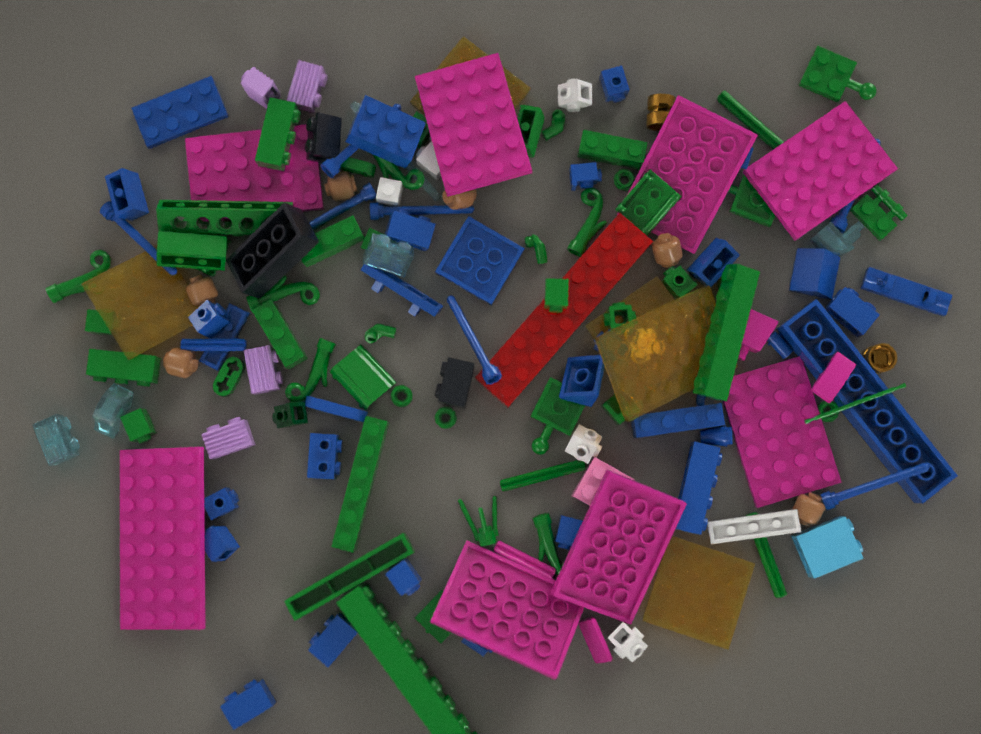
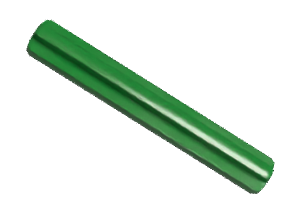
(749, 120)
(542, 475)
(770, 565)

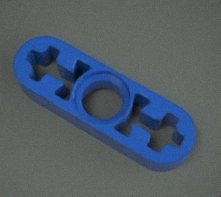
(336, 409)

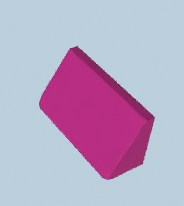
(595, 640)

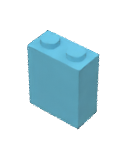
(828, 546)

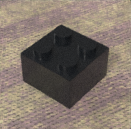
(456, 383)

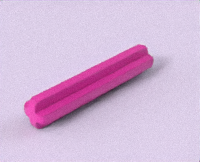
(524, 559)

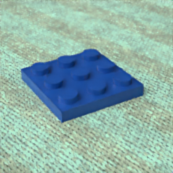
(479, 260)

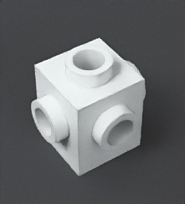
(574, 95)
(584, 444)
(628, 642)

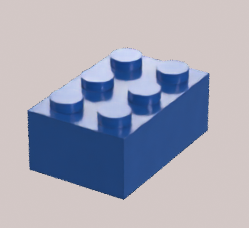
(385, 132)

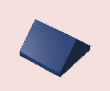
(814, 272)
(582, 379)

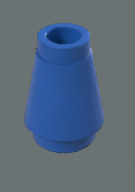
(717, 436)

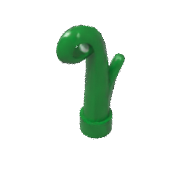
(388, 167)
(590, 227)
(74, 286)
(278, 292)
(318, 371)
(546, 541)

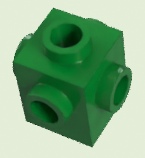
(618, 310)

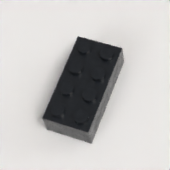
(272, 250)

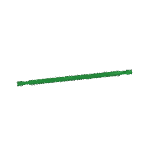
(863, 400)

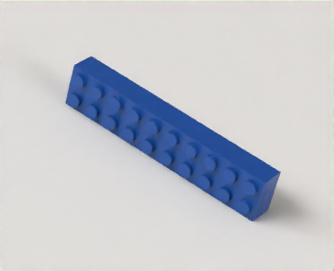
(880, 421)

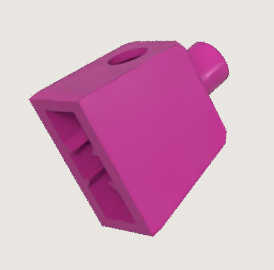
(756, 333)

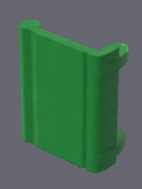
(648, 202)
(362, 377)

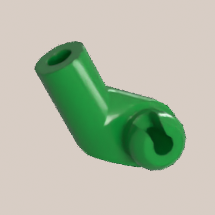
(557, 125)
(539, 246)
(377, 331)

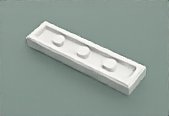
(754, 526)

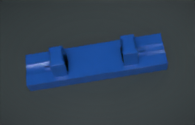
(906, 291)
(418, 298)

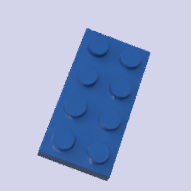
(179, 112)

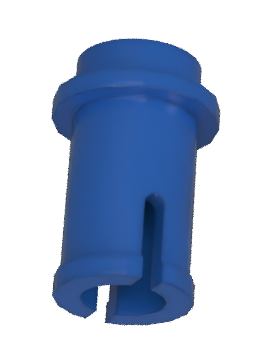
(779, 345)

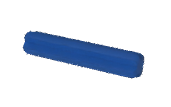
(213, 344)

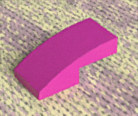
(833, 377)

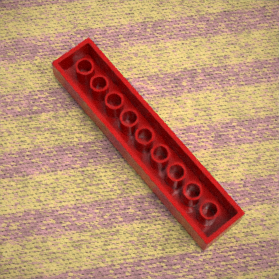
(548, 331)

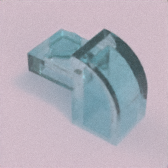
(836, 242)
(110, 408)

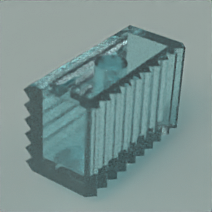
(388, 254)
(56, 439)

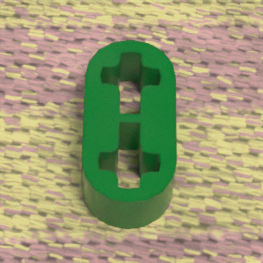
(359, 167)
(224, 374)

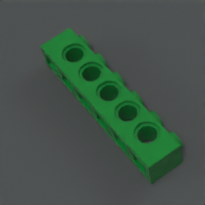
(214, 211)

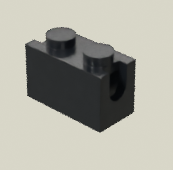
(323, 137)

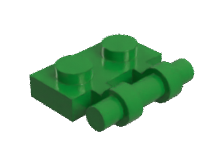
(873, 216)

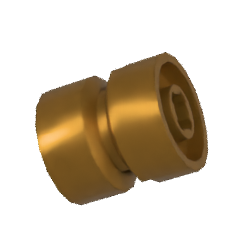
(659, 108)
(880, 357)

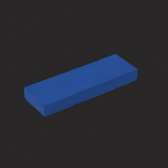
(237, 319)

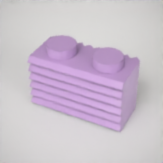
(307, 85)
(259, 86)
(263, 369)
(228, 439)

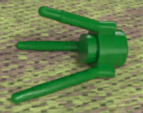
(486, 534)

